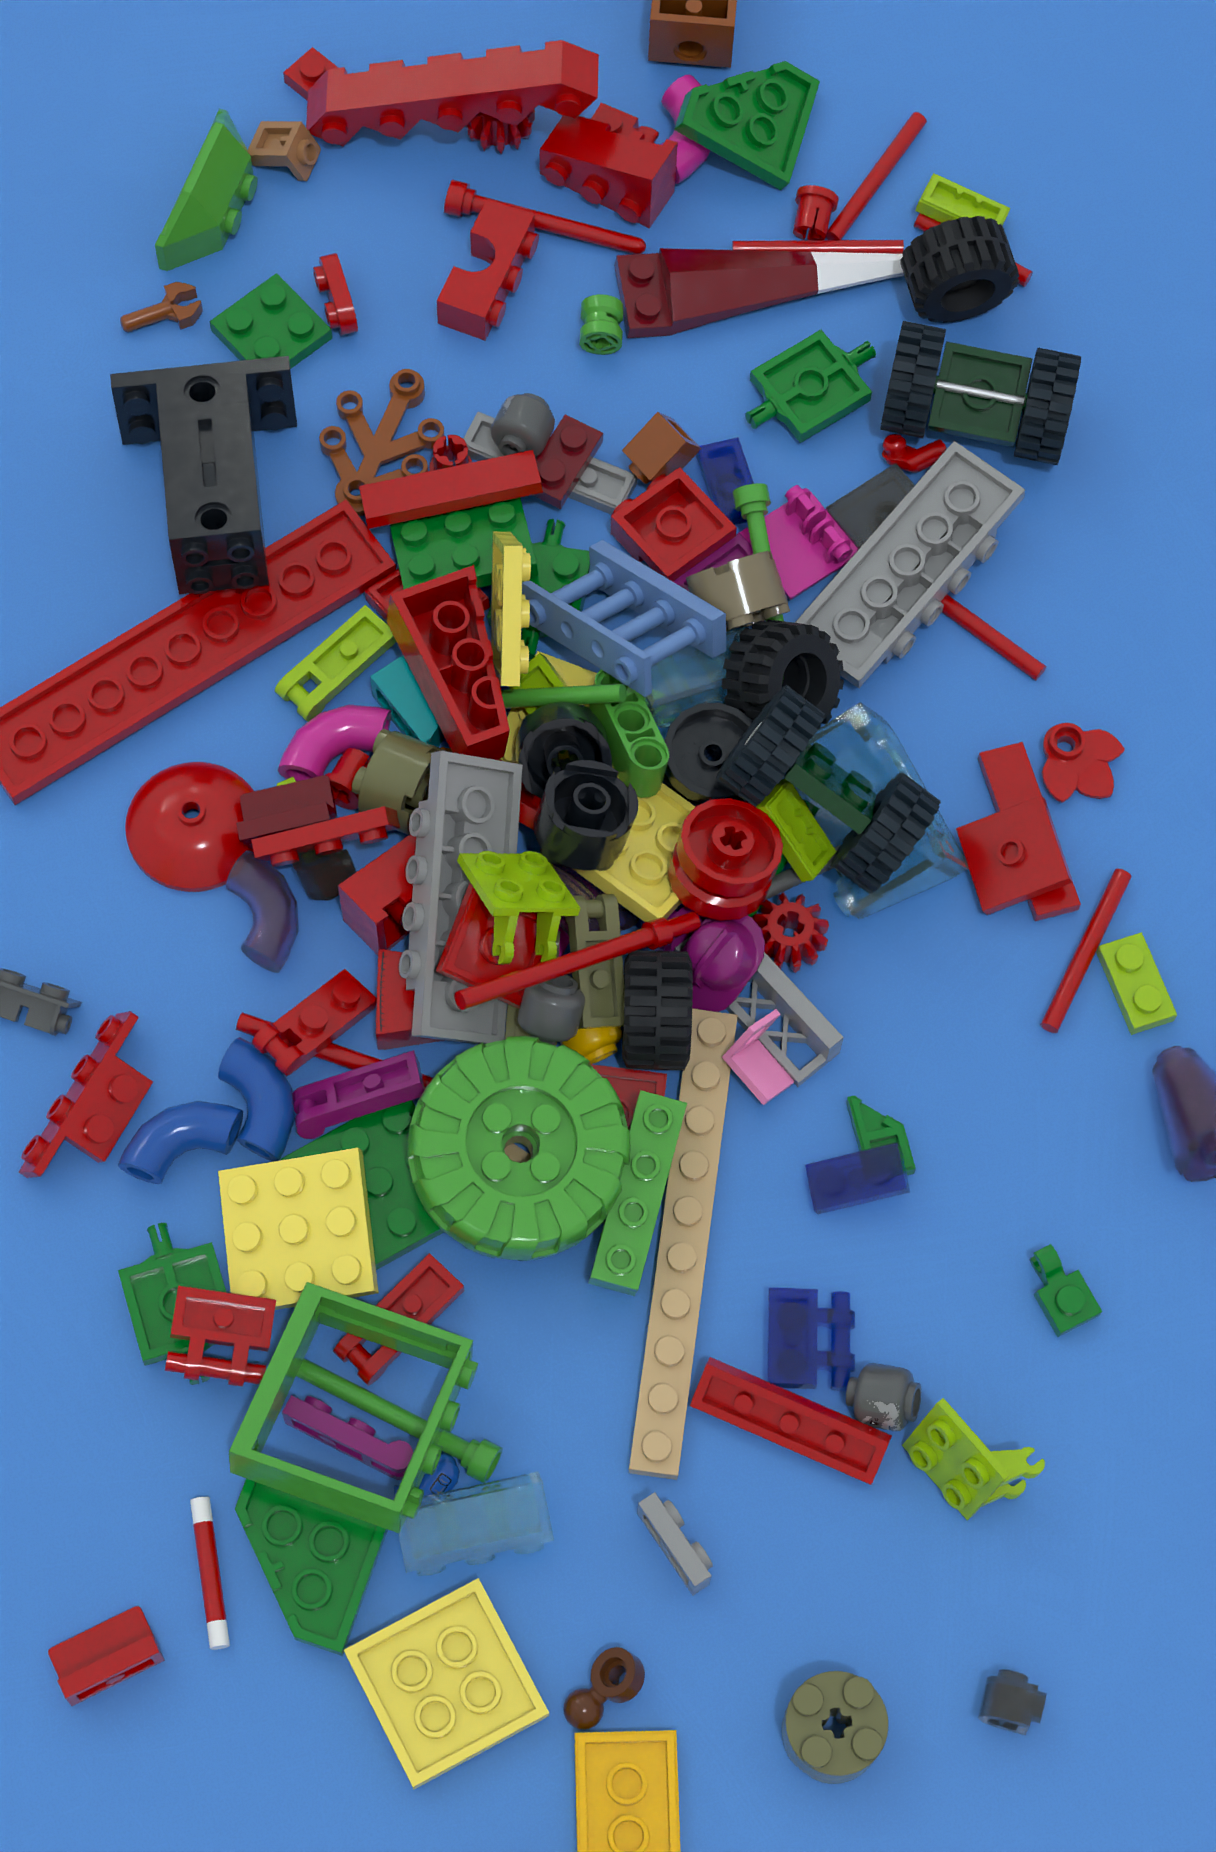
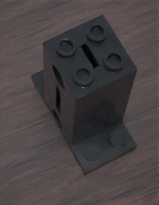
(209, 460)

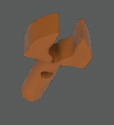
(167, 309)

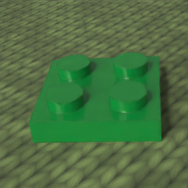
(271, 324)

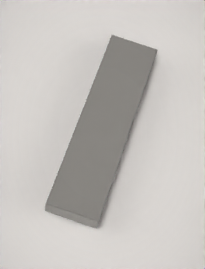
(599, 486)

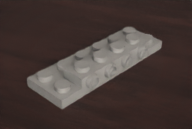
(914, 562)
(468, 810)

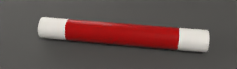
(209, 1573)

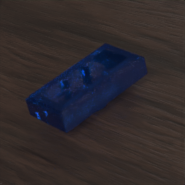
(723, 471)

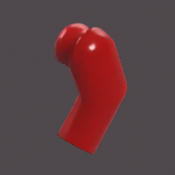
(910, 458)

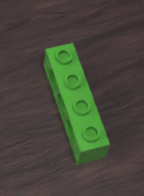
(633, 1217)

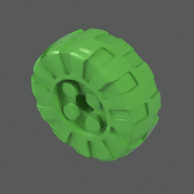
(529, 1097)

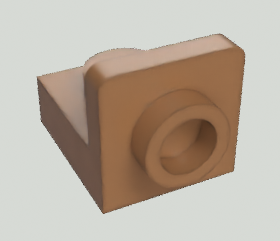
(285, 145)

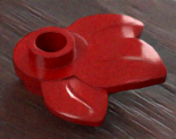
(1083, 767)

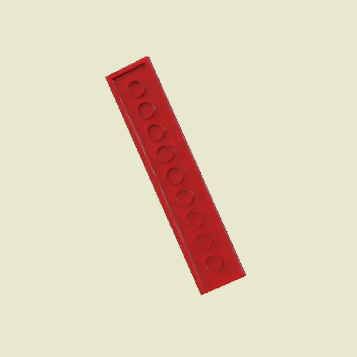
(184, 651)

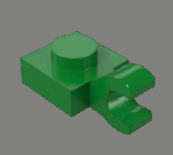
(1064, 1298)

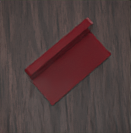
(286, 808)

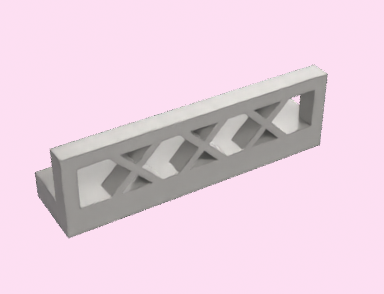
(795, 1010)

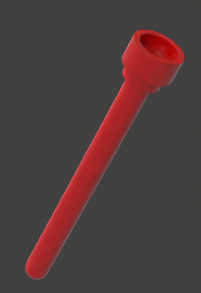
(463, 200)

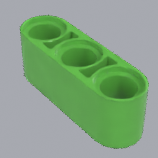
(633, 739)

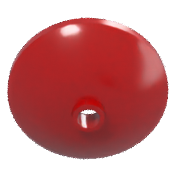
(182, 850)

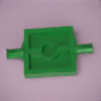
(810, 385)
(556, 568)
(152, 1292)

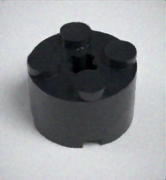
(556, 729)
(585, 816)

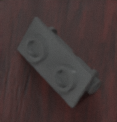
(45, 1005)

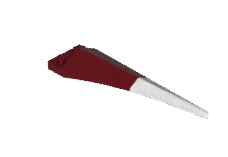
(701, 286)

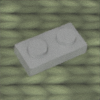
(664, 1525)

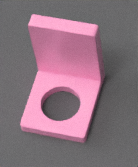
(756, 1064)

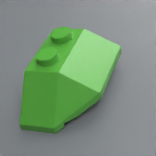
(210, 198)

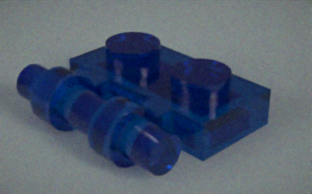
(793, 1338)

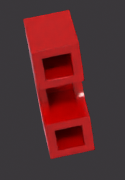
(476, 300)

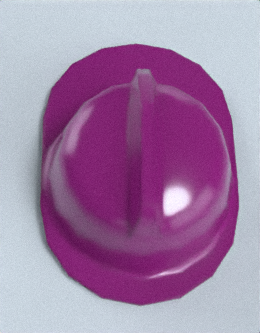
(723, 960)

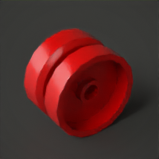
(725, 859)

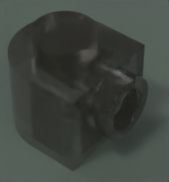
(323, 873)
(1011, 1702)

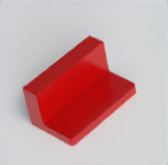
(105, 1655)

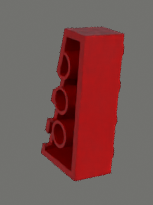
(452, 660)
(377, 897)

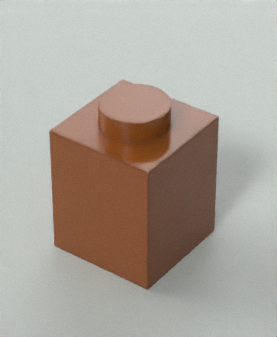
(659, 448)

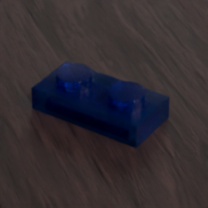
(857, 1178)

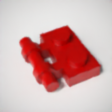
(221, 1320)

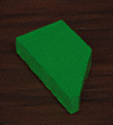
(878, 1130)

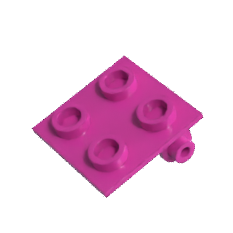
(805, 541)

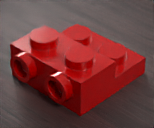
(671, 525)

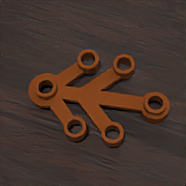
(380, 447)

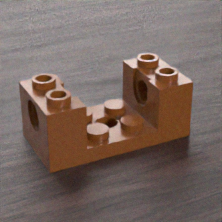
(692, 32)

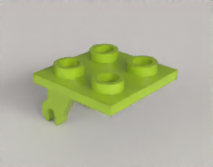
(519, 884)
(963, 1464)

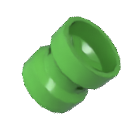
(601, 320)

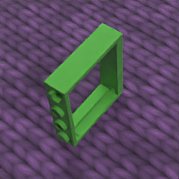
(379, 1326)

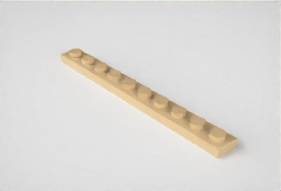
(683, 1251)

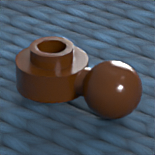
(585, 1706)

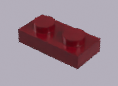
(566, 459)

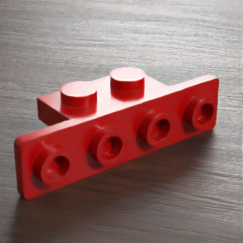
(97, 1103)

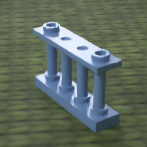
(631, 586)

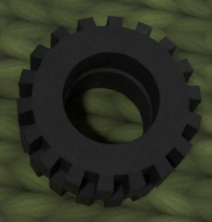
(959, 269)
(778, 650)
(657, 1010)

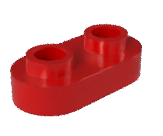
(339, 309)

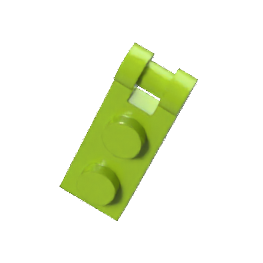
(336, 662)

